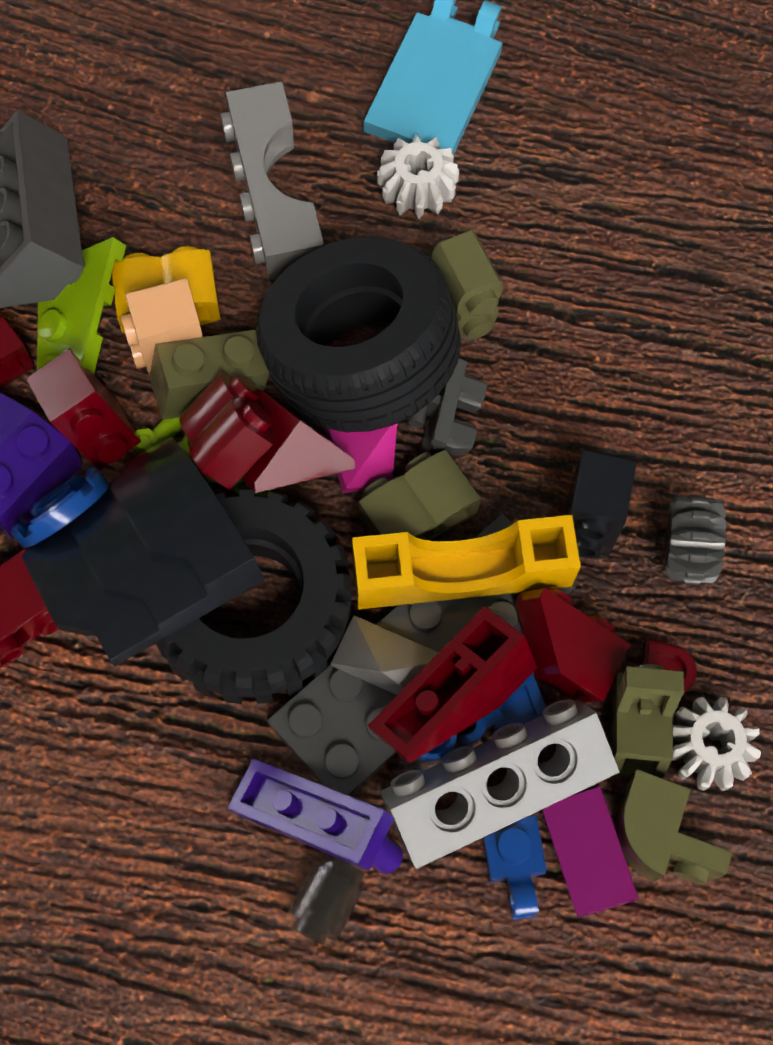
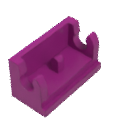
(590, 853)

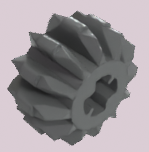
(695, 539)

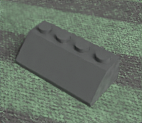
(36, 213)

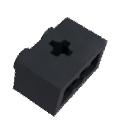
(599, 501)

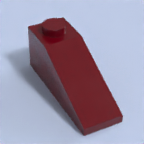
(457, 686)

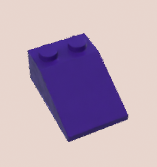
(32, 461)

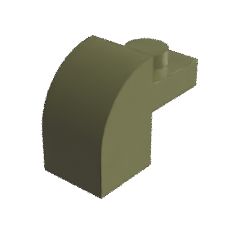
(642, 718)
(649, 833)

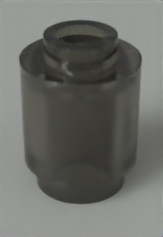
(326, 899)

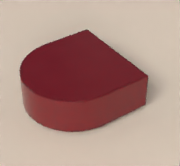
(671, 658)

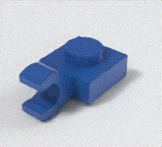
(514, 857)

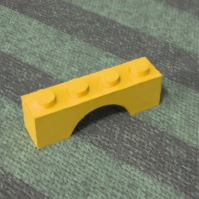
(413, 570)

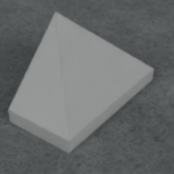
(380, 656)

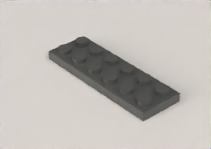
(332, 714)

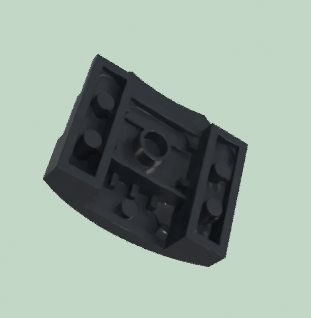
(143, 557)

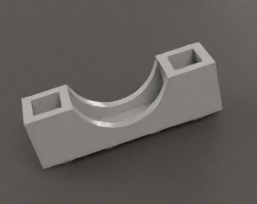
(262, 134)

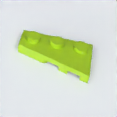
(75, 313)

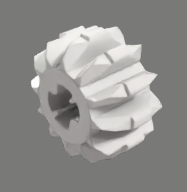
(418, 176)
(707, 761)

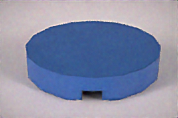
(60, 507)

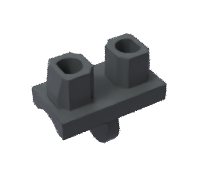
(441, 429)

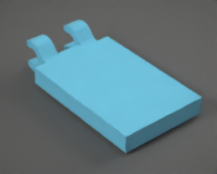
(436, 77)

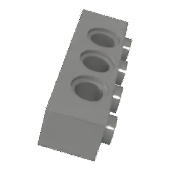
(528, 787)

